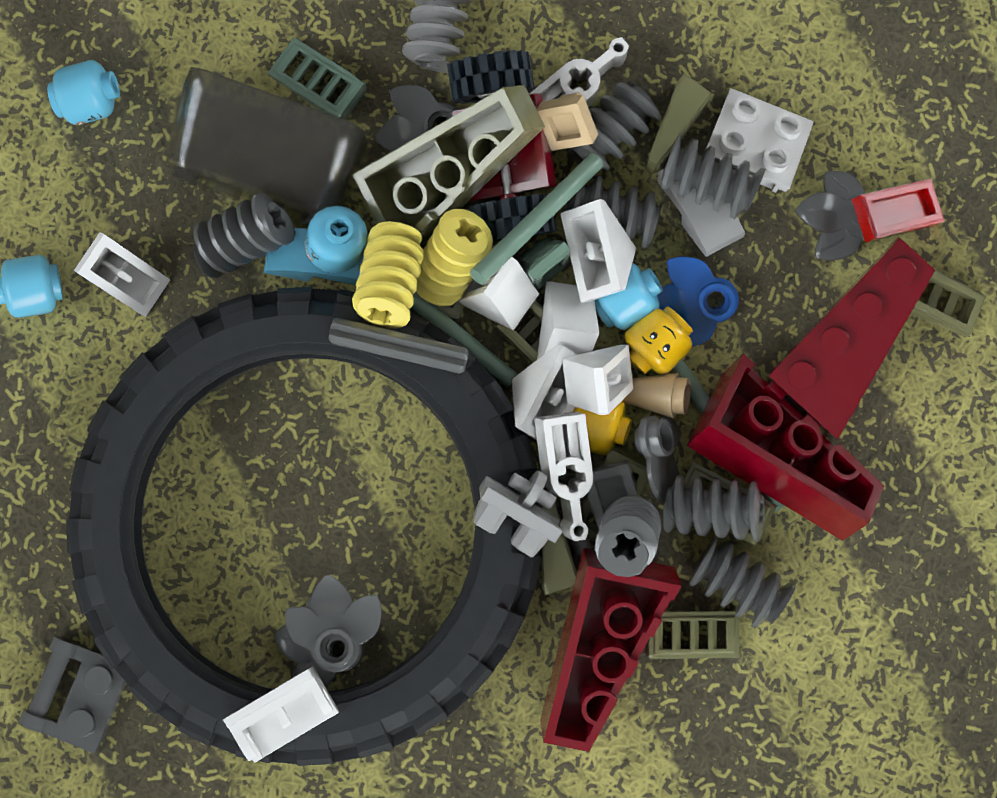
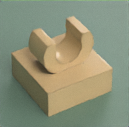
(567, 122)

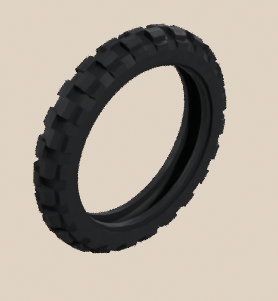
(110, 555)

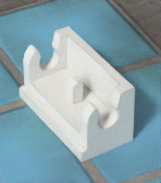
(281, 715)

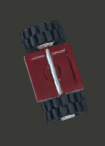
(528, 170)

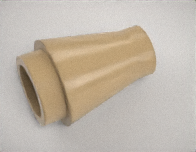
(661, 394)

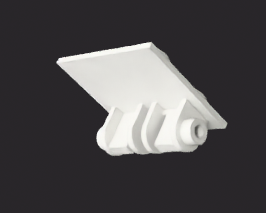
(762, 136)

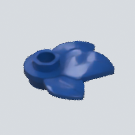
(688, 296)

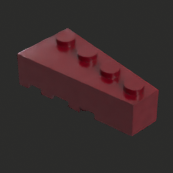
(848, 344)
(767, 441)
(601, 646)

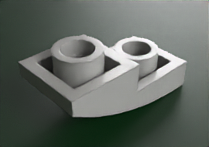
(706, 227)

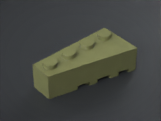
(449, 161)

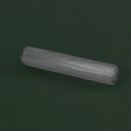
(398, 345)

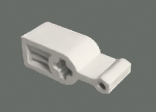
(580, 69)
(564, 443)

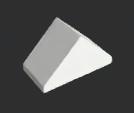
(598, 250)
(122, 274)
(504, 296)
(567, 320)
(598, 378)
(541, 390)

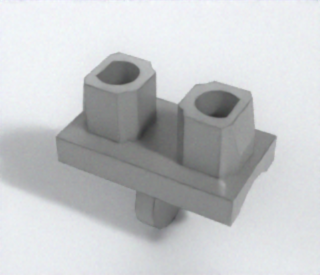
(536, 523)

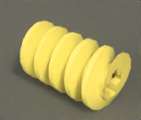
(450, 254)
(388, 275)

